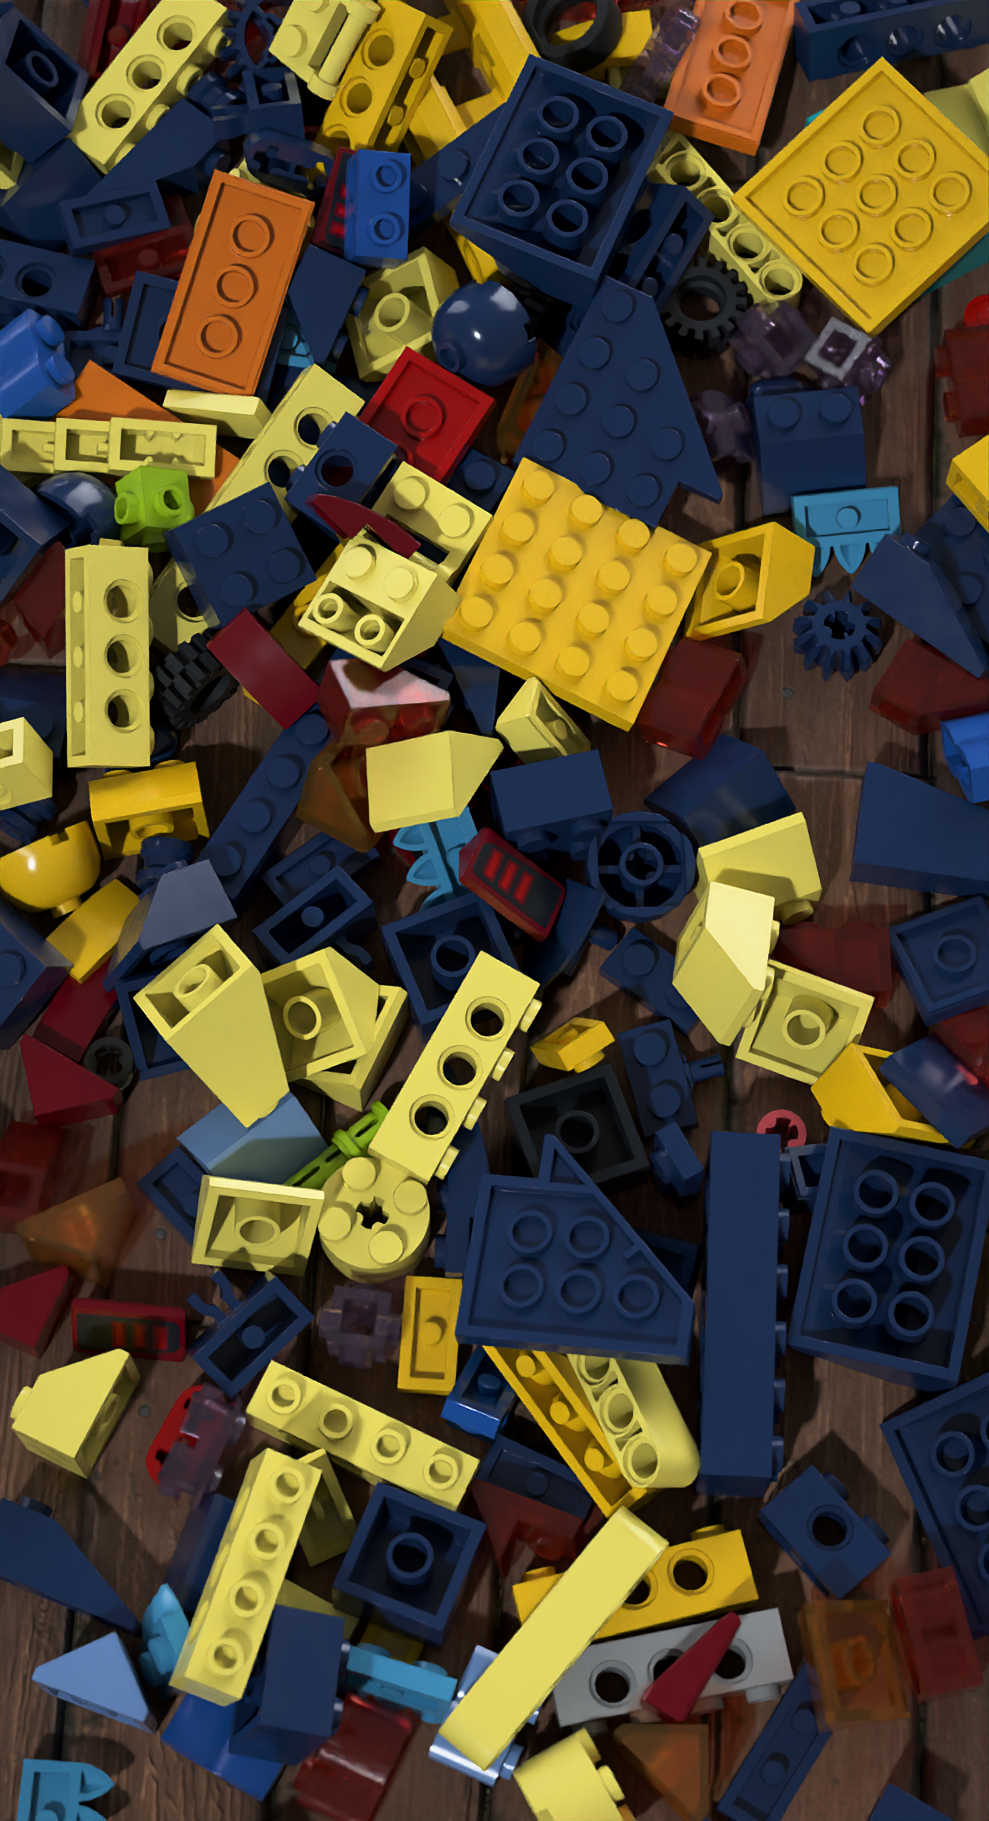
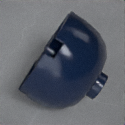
(482, 335)
(83, 504)
(640, 867)

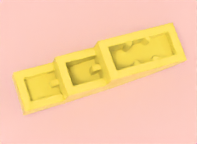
(106, 448)

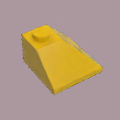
(749, 580)
(863, 1100)

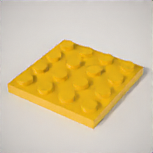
(873, 198)
(575, 595)

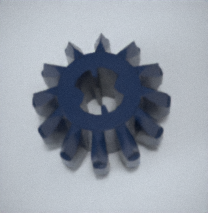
(841, 617)

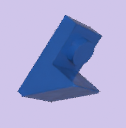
(480, 1399)

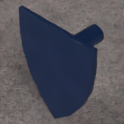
(568, 935)

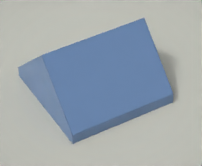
(263, 1152)
(100, 1680)

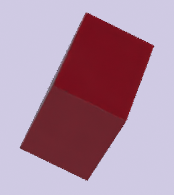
(64, 1090)
(33, 1309)

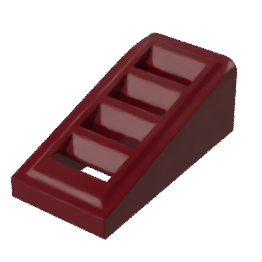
(681, 1685)

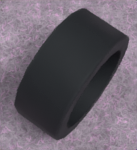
(585, 51)

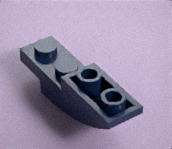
(459, 1192)

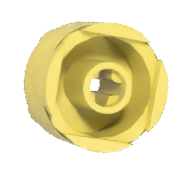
(386, 1249)
(566, 1785)

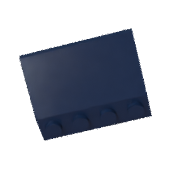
(561, 179)
(892, 1260)
(946, 1470)

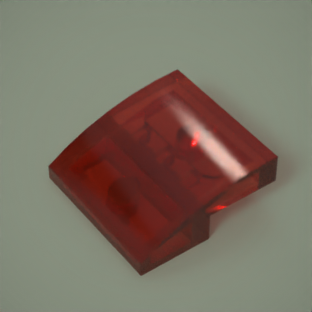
(154, 254)

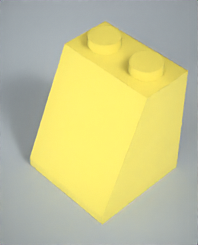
(220, 1024)

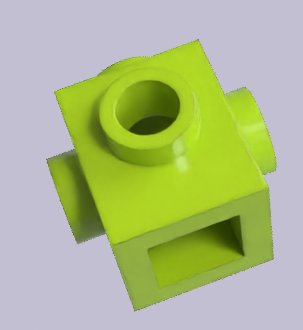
(151, 503)

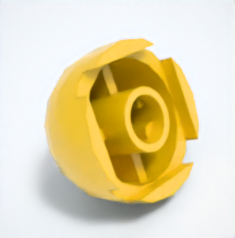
(52, 871)

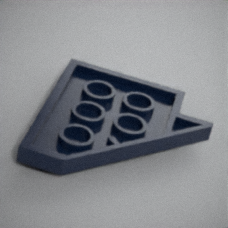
(622, 413)
(567, 1272)

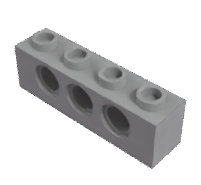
(757, 1643)

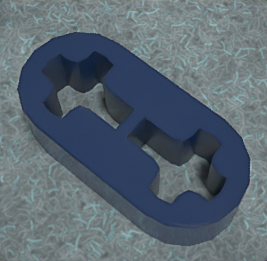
(287, 173)

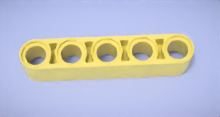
(735, 234)
(639, 1420)
(553, 1638)

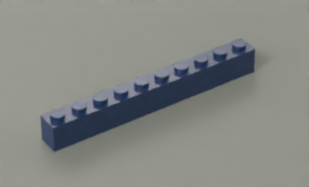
(264, 813)

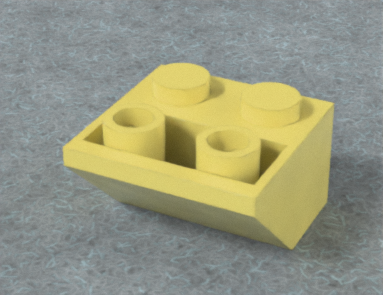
(379, 605)
(725, 958)

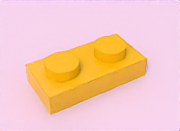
(574, 1045)
(428, 1335)

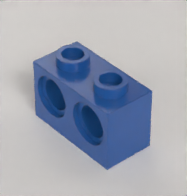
(377, 209)

